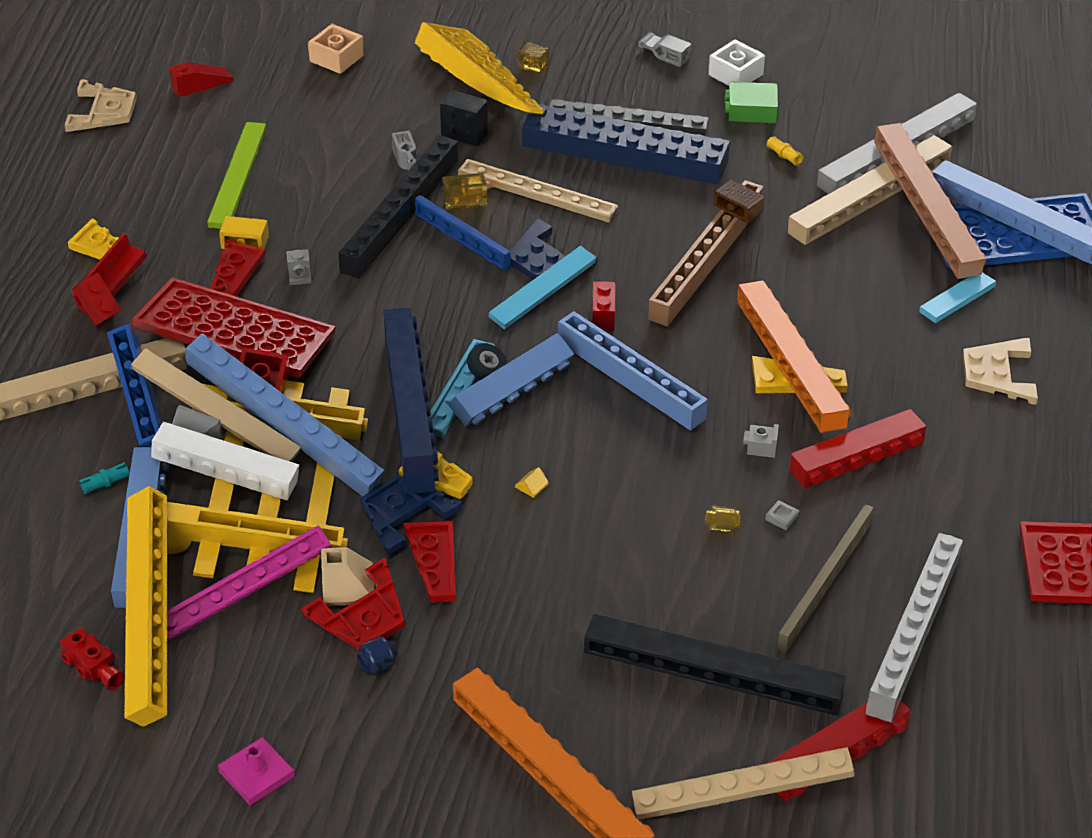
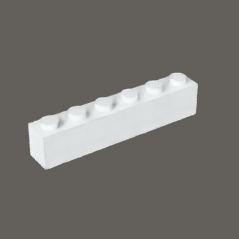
(225, 460)

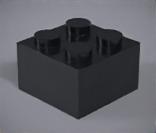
(464, 117)

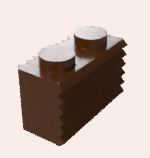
(739, 200)

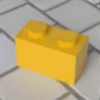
(245, 231)

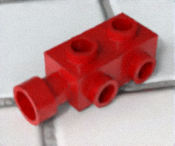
(91, 658)

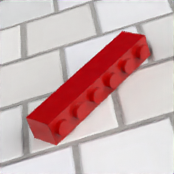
(857, 448)
(855, 731)

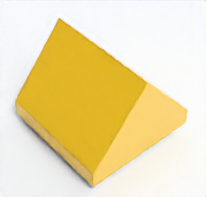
(533, 483)

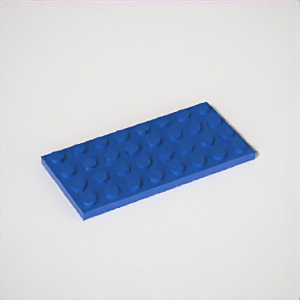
(1008, 245)

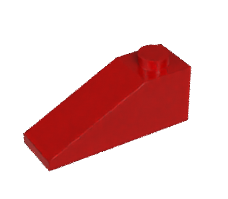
(194, 77)

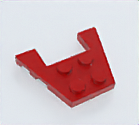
(367, 617)

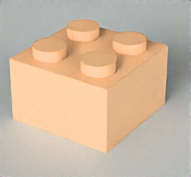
(336, 48)

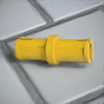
(785, 151)

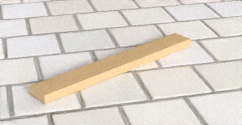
(542, 191)
(214, 405)

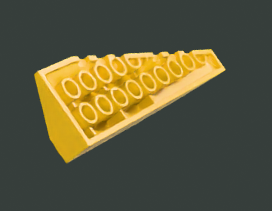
(473, 64)

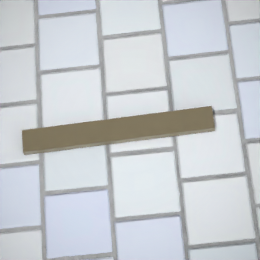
(825, 578)

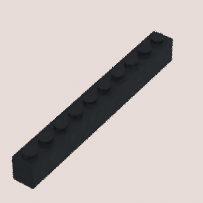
(397, 207)
(714, 664)

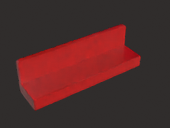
(116, 265)

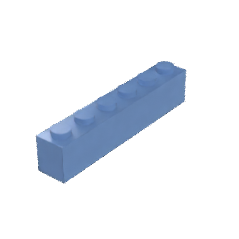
(511, 380)

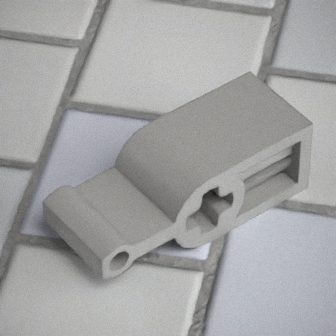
(667, 48)
(404, 151)

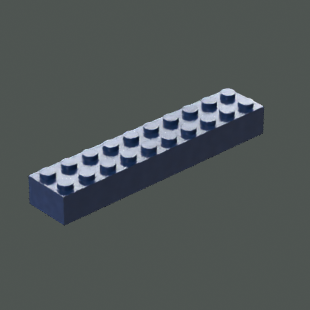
(626, 144)
(410, 401)

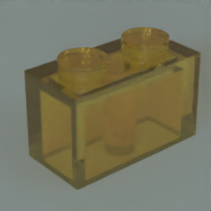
(464, 191)

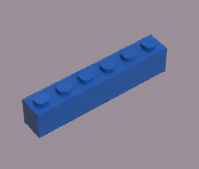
(137, 388)

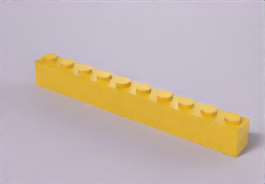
(146, 607)

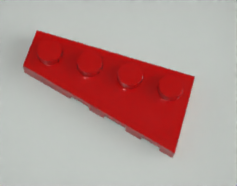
(236, 267)
(434, 556)

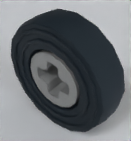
(485, 352)

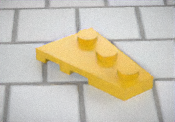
(92, 240)
(452, 479)

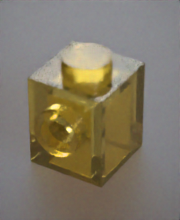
(533, 57)

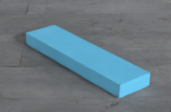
(957, 297)

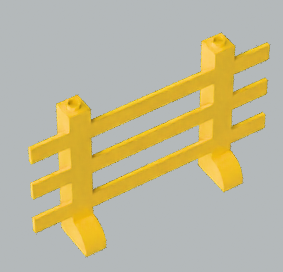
(265, 531)

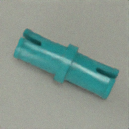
(104, 478)

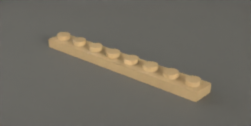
(743, 783)

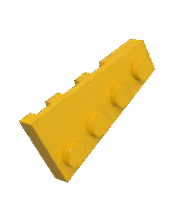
(770, 379)

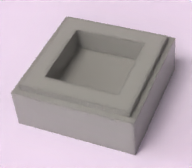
(782, 515)

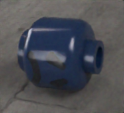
(376, 655)

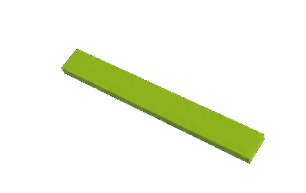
(237, 173)

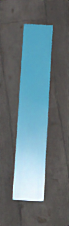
(542, 287)
(461, 379)

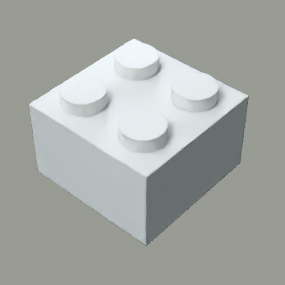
(736, 63)

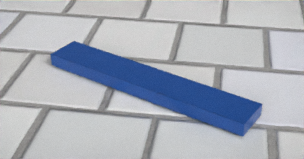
(463, 233)

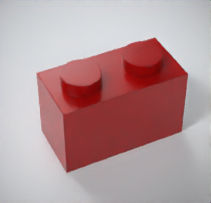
(96, 299)
(604, 305)

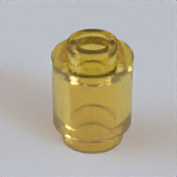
(723, 518)

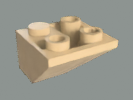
(344, 576)

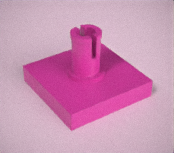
(256, 771)

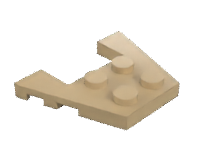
(108, 109)
(989, 369)

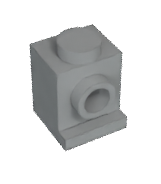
(298, 267)
(761, 440)

